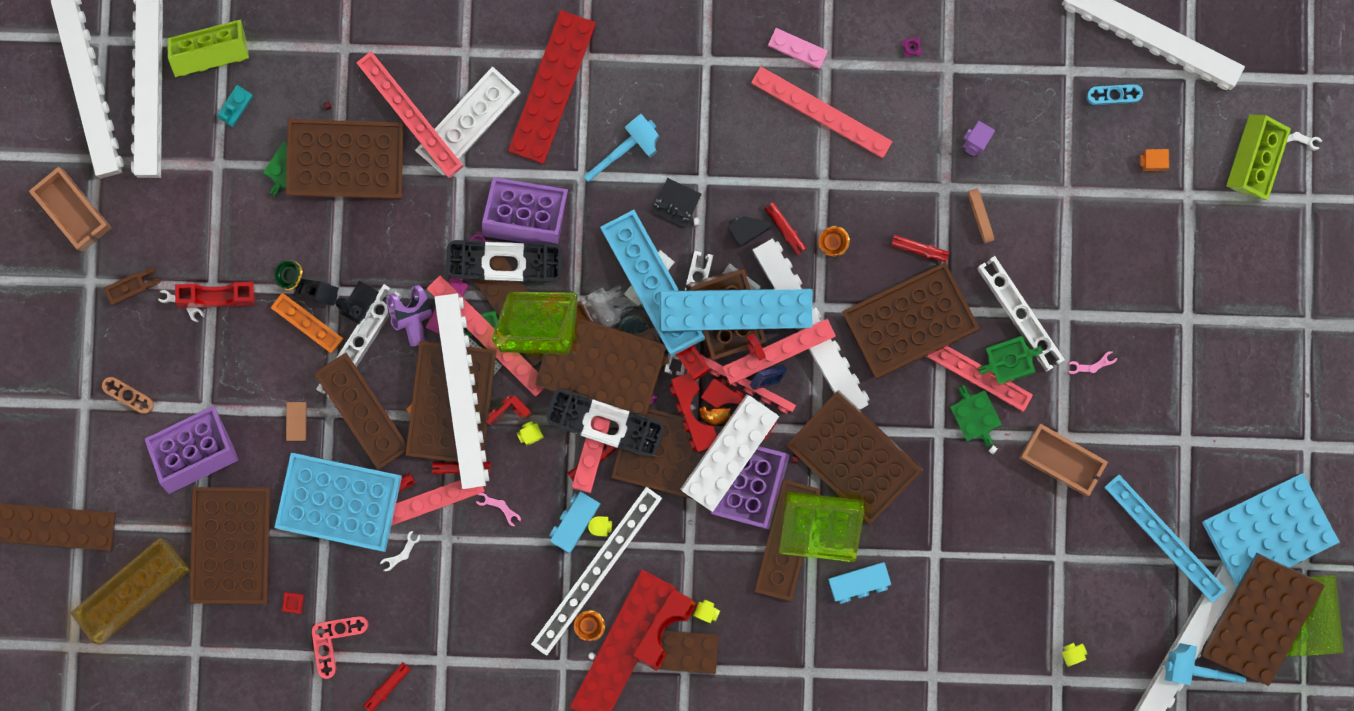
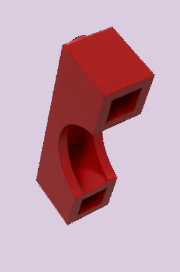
(223, 296)
(685, 389)
(719, 394)
(675, 608)

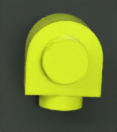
(530, 433)
(600, 526)
(706, 611)
(1074, 654)

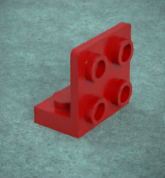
(520, 409)

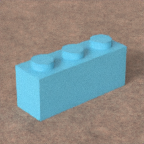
(574, 521)
(859, 582)

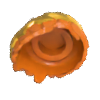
(834, 241)
(714, 416)
(589, 625)

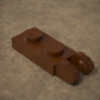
(130, 286)

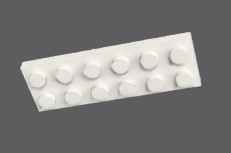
(473, 115)
(729, 452)

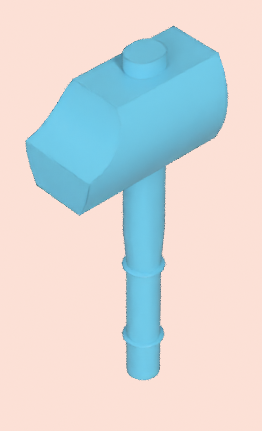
(641, 133)
(1181, 667)

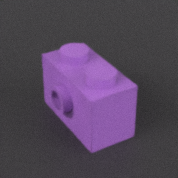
(977, 138)

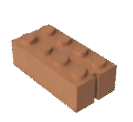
(70, 209)
(1063, 459)

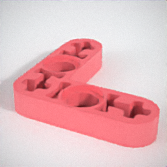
(326, 640)

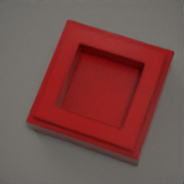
(293, 603)

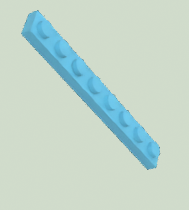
(1165, 539)

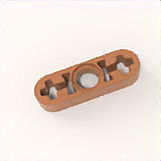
(980, 215)
(118, 383)

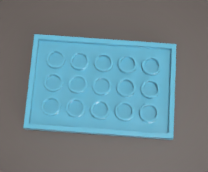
(338, 502)
(1278, 523)

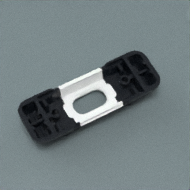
(535, 261)
(575, 411)

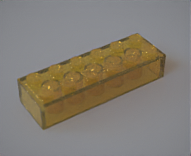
(130, 591)

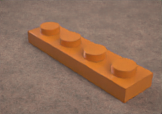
(307, 323)

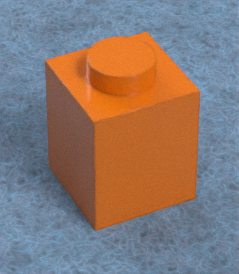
(1154, 160)

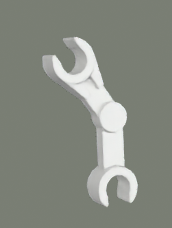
(1304, 139)
(171, 298)
(404, 554)

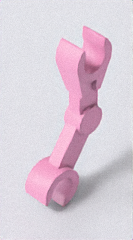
(1094, 367)
(500, 504)

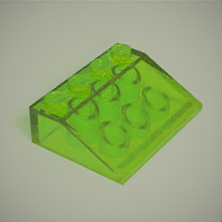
(536, 323)
(821, 526)
(1322, 628)

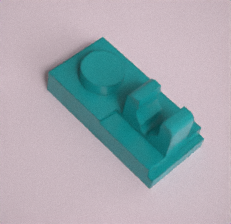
(235, 106)

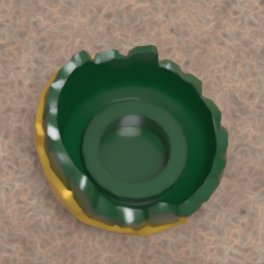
(288, 274)

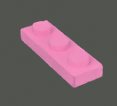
(797, 48)

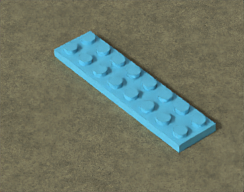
(647, 275)
(735, 309)

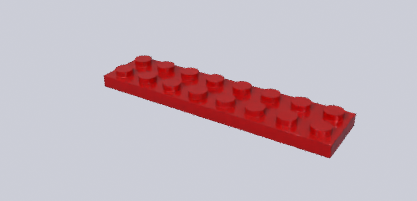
(552, 87)
(616, 659)

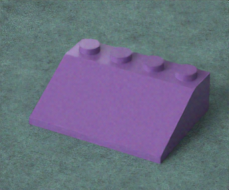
(524, 212)
(190, 450)
(755, 490)

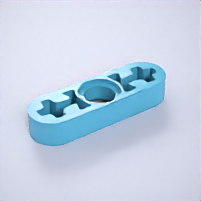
(1128, 98)

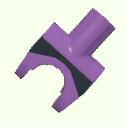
(411, 315)

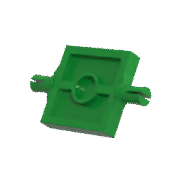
(278, 169)
(1010, 360)
(975, 415)

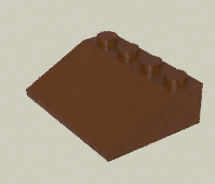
(726, 342)

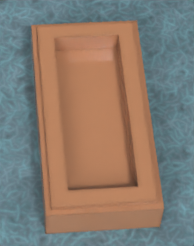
(296, 421)

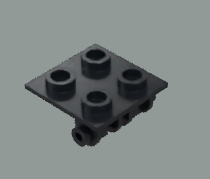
(676, 202)
(358, 302)

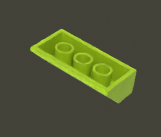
(207, 48)
(1258, 156)

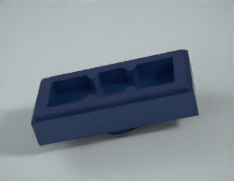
(768, 377)

